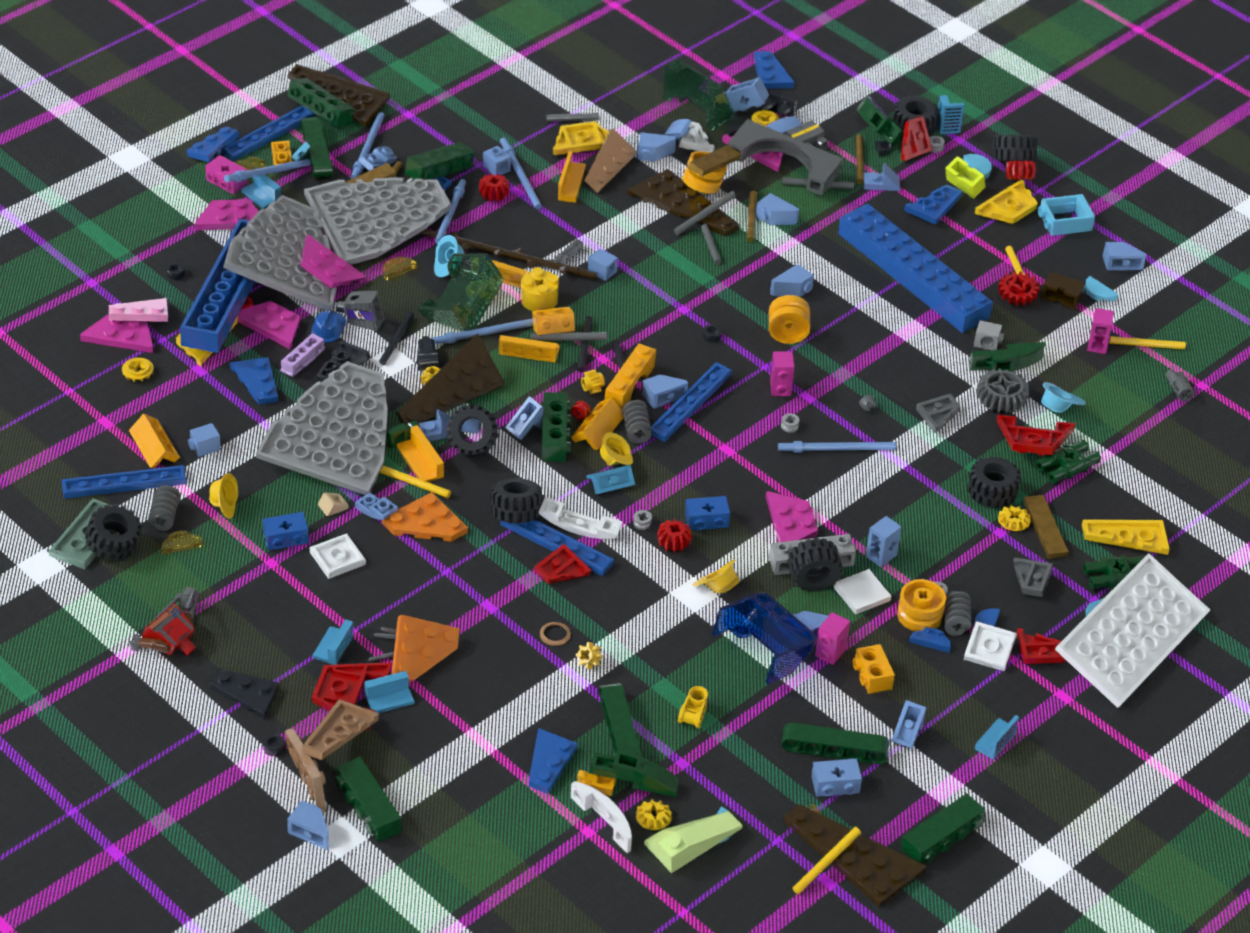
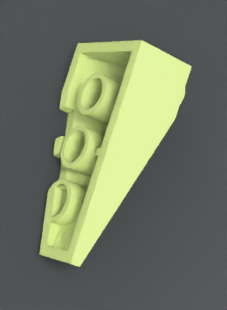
(689, 840)

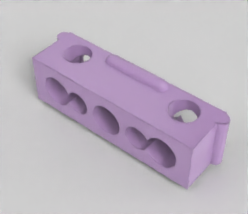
(302, 355)

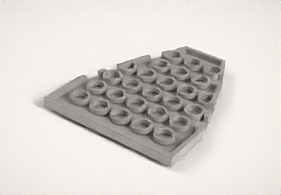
(376, 215)
(272, 251)
(334, 430)

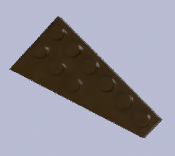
(363, 98)
(677, 198)
(458, 382)
(865, 863)

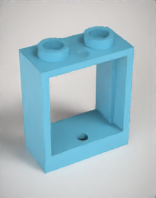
(1065, 204)

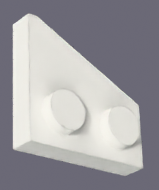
(696, 139)

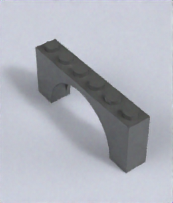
(821, 165)

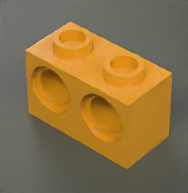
(553, 320)
(873, 669)

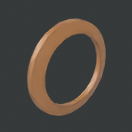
(551, 642)

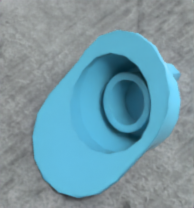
(445, 249)
(1058, 399)

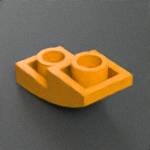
(281, 152)

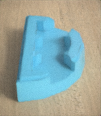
(301, 151)
(979, 163)
(1099, 291)

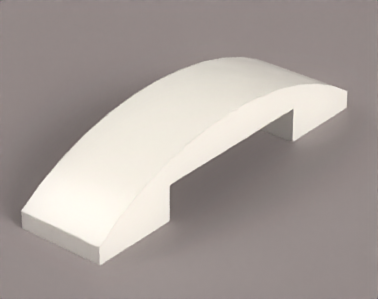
(577, 523)
(589, 797)

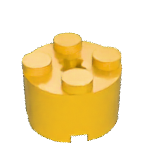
(539, 289)

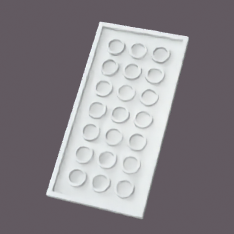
(1132, 630)

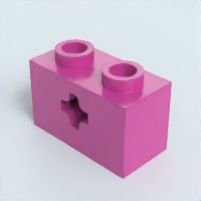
(219, 168)
(1100, 330)
(782, 373)
(832, 638)

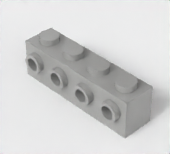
(779, 552)

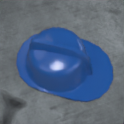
(328, 326)

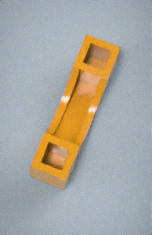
(638, 364)

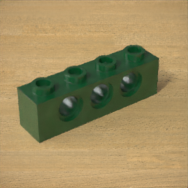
(321, 102)
(555, 427)

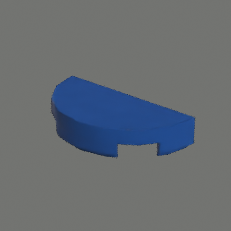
(988, 616)
(932, 639)

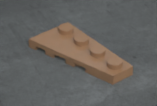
(610, 160)
(338, 728)
(307, 767)

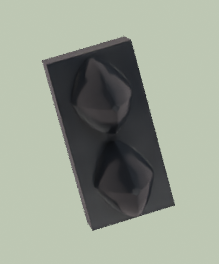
(780, 104)

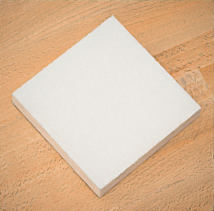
(337, 556)
(862, 591)
(990, 646)

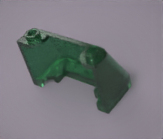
(686, 82)
(468, 293)

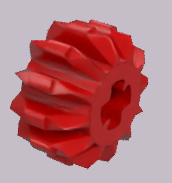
(1020, 170)
(494, 187)
(674, 535)

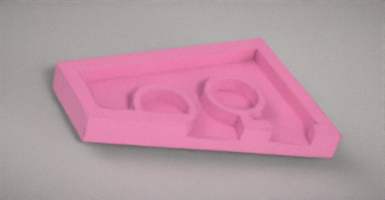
(140, 311)

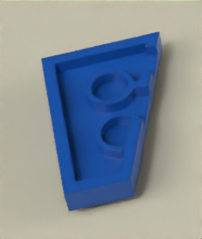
(771, 71)
(213, 144)
(936, 205)
(258, 379)
(549, 760)

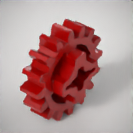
(1018, 288)

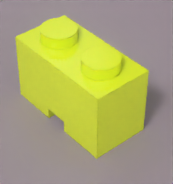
(965, 178)

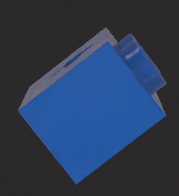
(707, 513)
(285, 531)

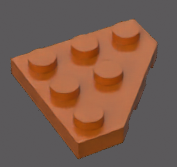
(426, 519)
(421, 645)

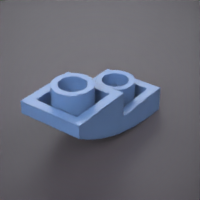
(784, 124)
(679, 128)
(379, 157)
(375, 507)

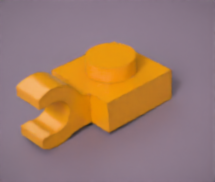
(601, 783)

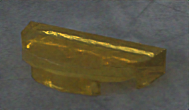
(252, 163)
(398, 266)
(181, 541)

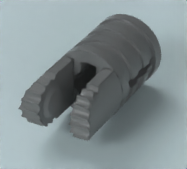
(1180, 385)

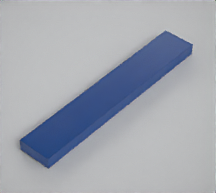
(266, 133)
(690, 401)
(123, 481)
(554, 539)

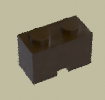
(1063, 290)

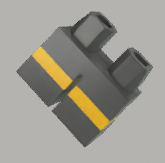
(810, 134)

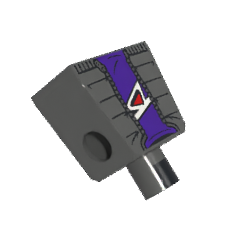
(363, 309)

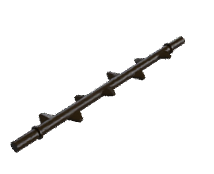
(516, 254)

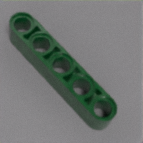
(318, 151)
(618, 719)
(835, 743)

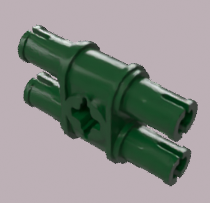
(1068, 461)
(1113, 571)

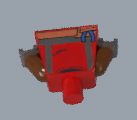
(167, 633)

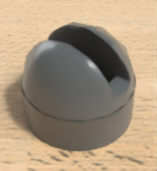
(868, 402)

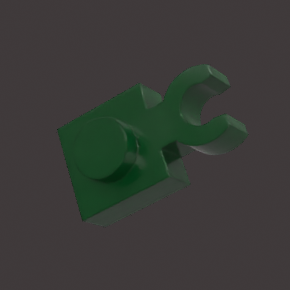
(399, 433)

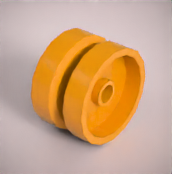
(706, 184)
(789, 319)
(921, 605)

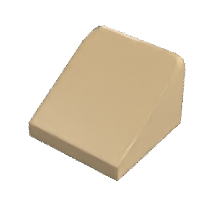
(332, 503)

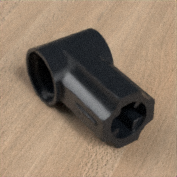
(427, 353)

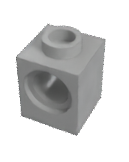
(988, 335)

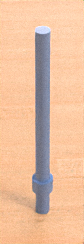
(358, 167)
(242, 175)
(525, 182)
(458, 193)
(452, 337)
(798, 446)

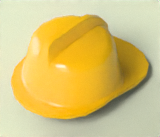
(615, 450)
(224, 494)
(721, 579)

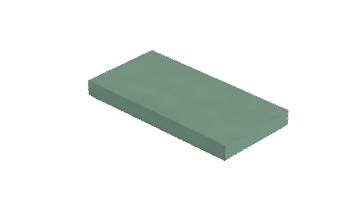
(72, 544)

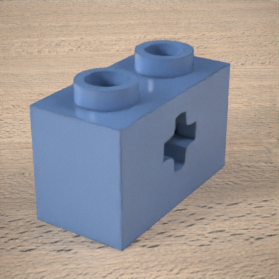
(747, 95)
(883, 541)
(836, 777)

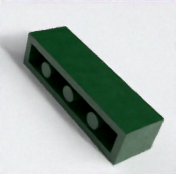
(440, 162)
(368, 799)
(943, 829)

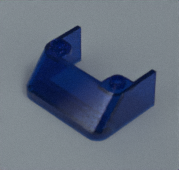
(773, 627)

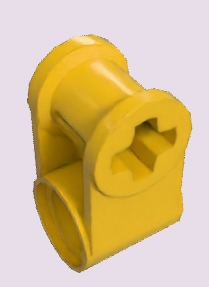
(694, 707)

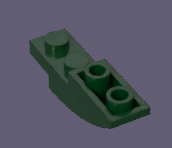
(879, 120)
(1012, 358)
(642, 772)

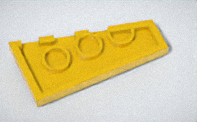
(1135, 534)

